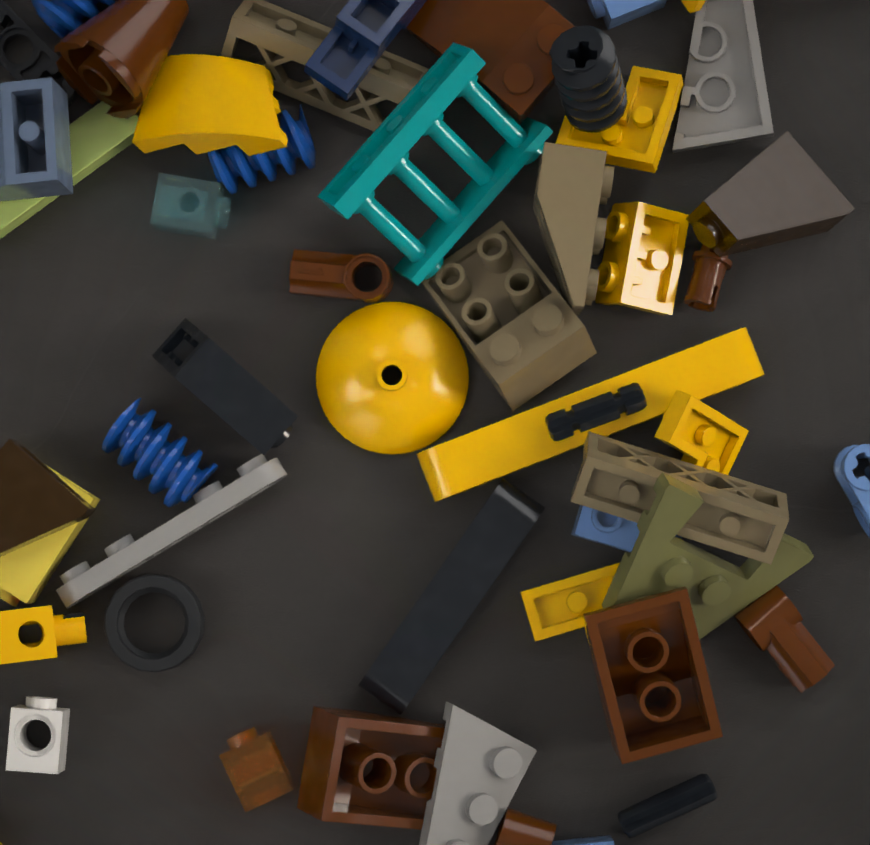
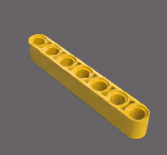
(525, 437)

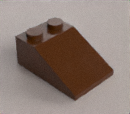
(507, 35)
(652, 675)
(368, 768)

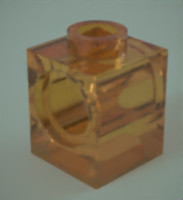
(256, 768)

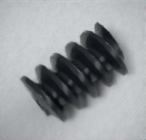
(588, 78)

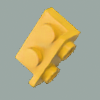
(642, 257)

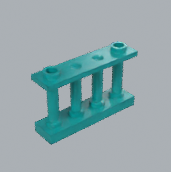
(388, 154)

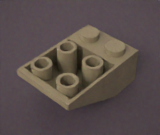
(566, 208)
(509, 315)

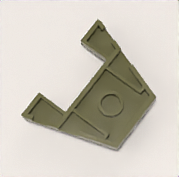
(667, 562)

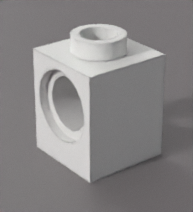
(21, 753)

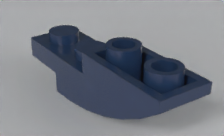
(358, 41)

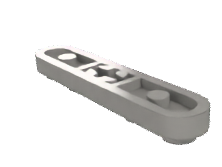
(129, 554)

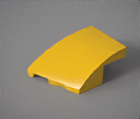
(210, 106)

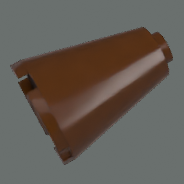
(121, 52)

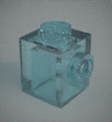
(189, 206)

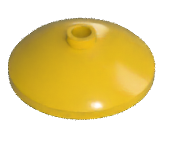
(399, 415)

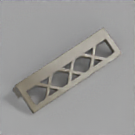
(297, 39)
(734, 512)

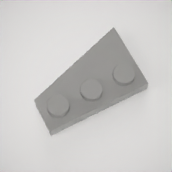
(724, 80)
(473, 780)

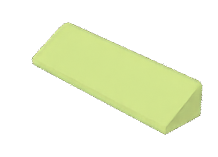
(93, 142)

